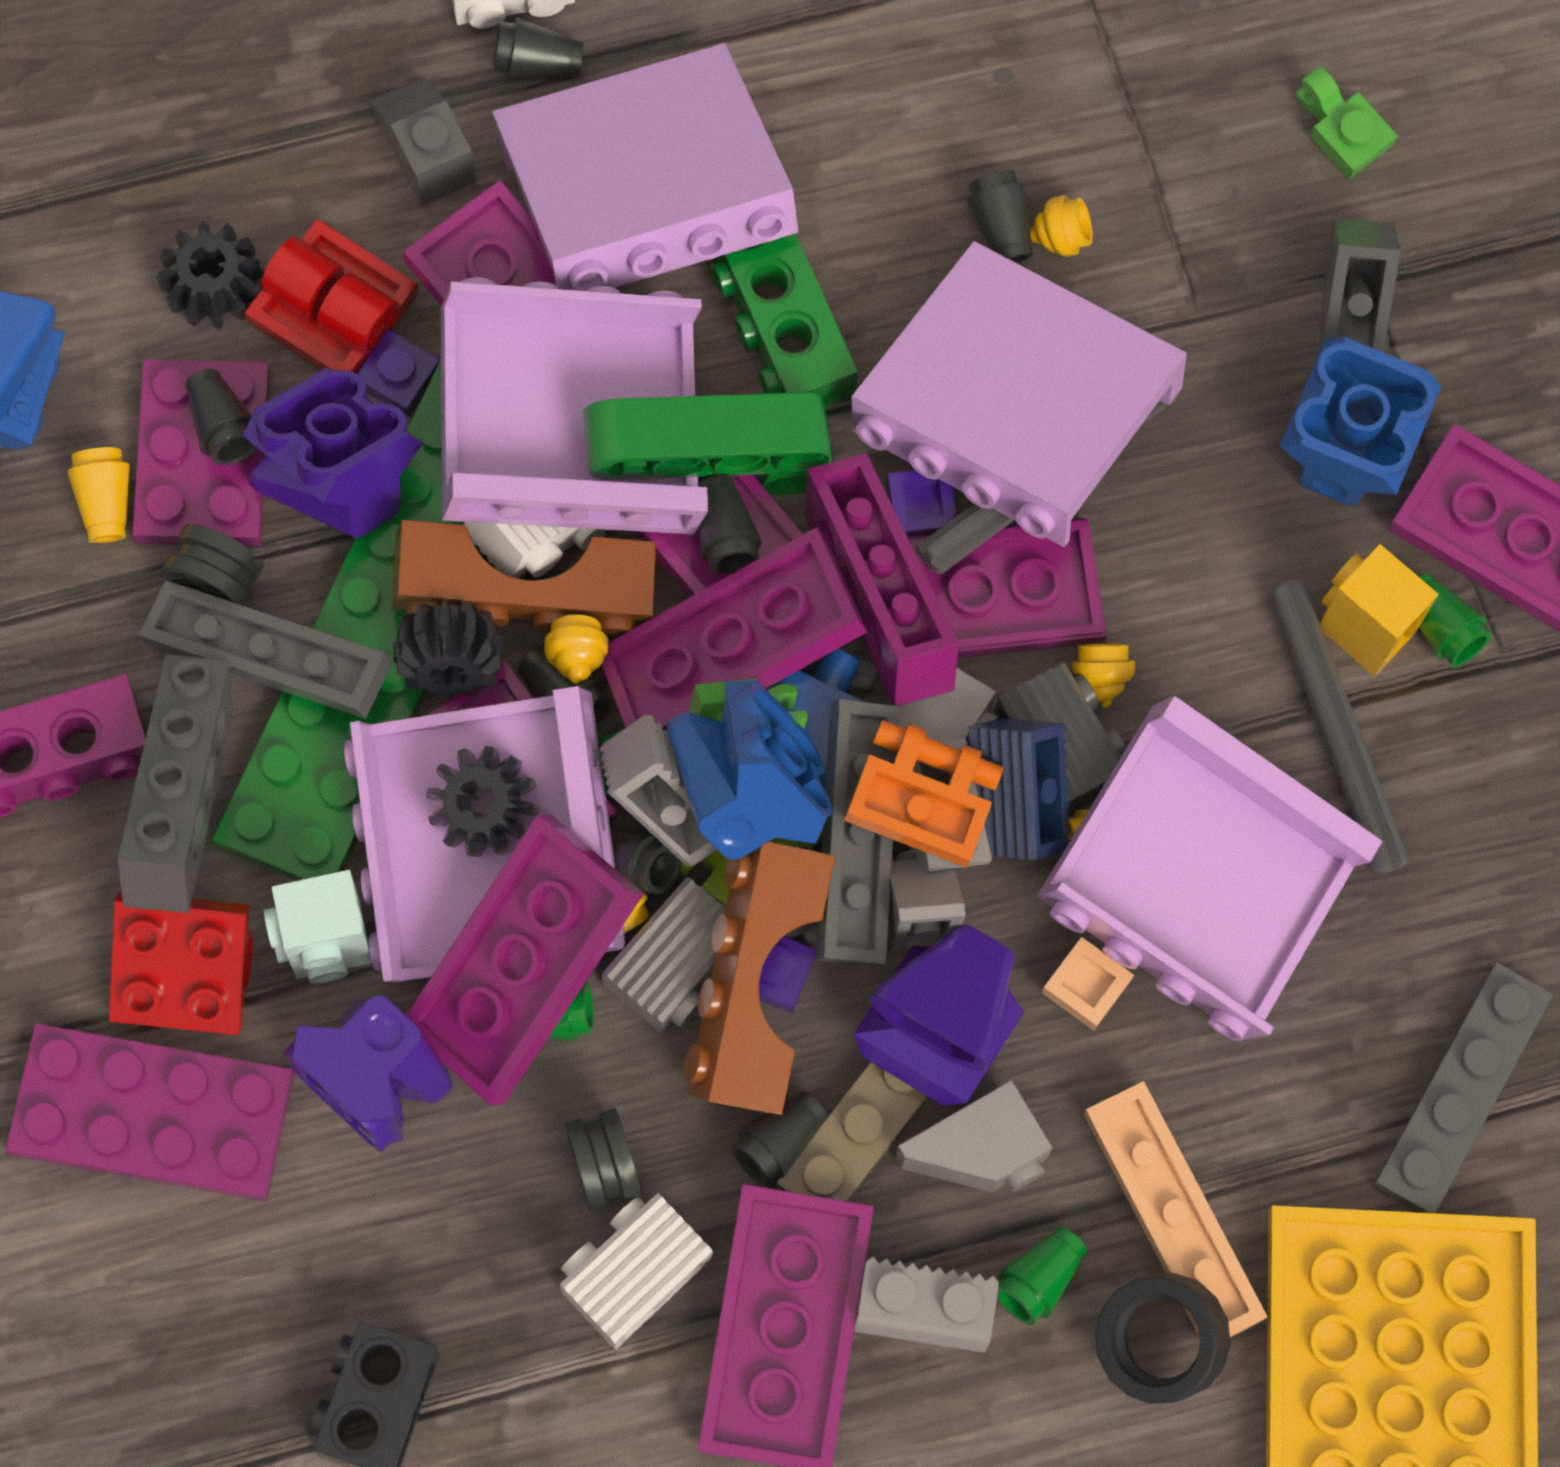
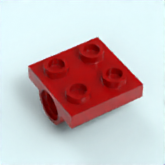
(329, 299)
(181, 966)

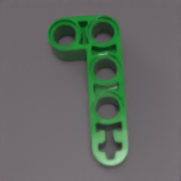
(710, 437)

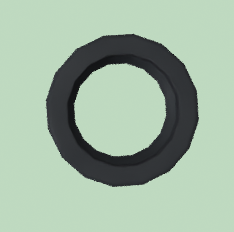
(1113, 1345)

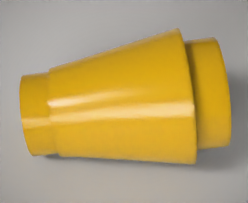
(101, 492)

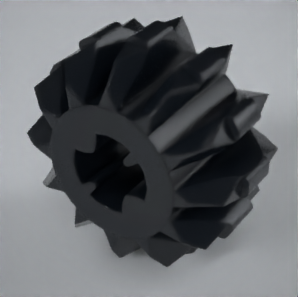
(196, 291)
(448, 649)
(490, 776)

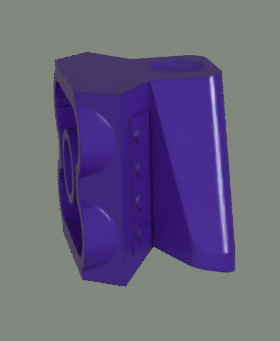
(332, 452)
(943, 1015)
(369, 1067)

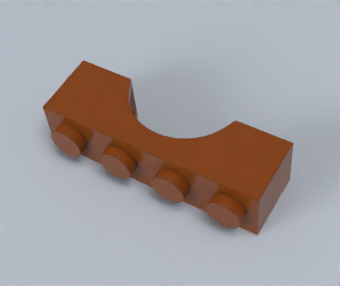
(607, 583)
(736, 1050)

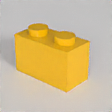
(1375, 608)

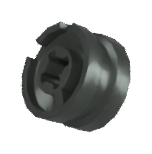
(212, 564)
(603, 1159)

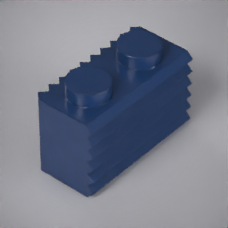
(1030, 800)

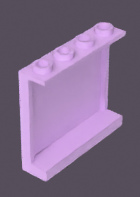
(647, 171)
(1014, 391)
(515, 397)
(1205, 868)
(413, 878)

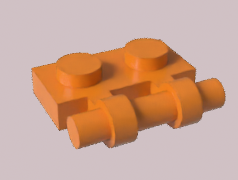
(920, 809)

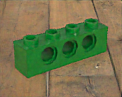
(799, 313)

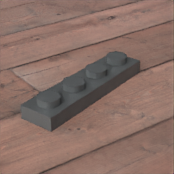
(267, 649)
(859, 888)
(1463, 1090)

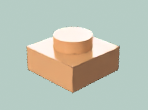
(1087, 983)

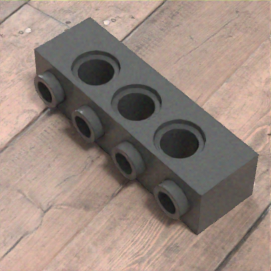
(176, 784)

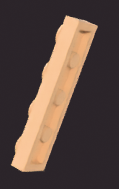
(1171, 1202)

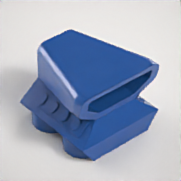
(26, 366)
(1358, 421)
(750, 772)

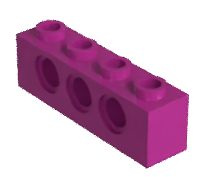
(900, 611)
(46, 726)

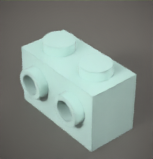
(319, 927)

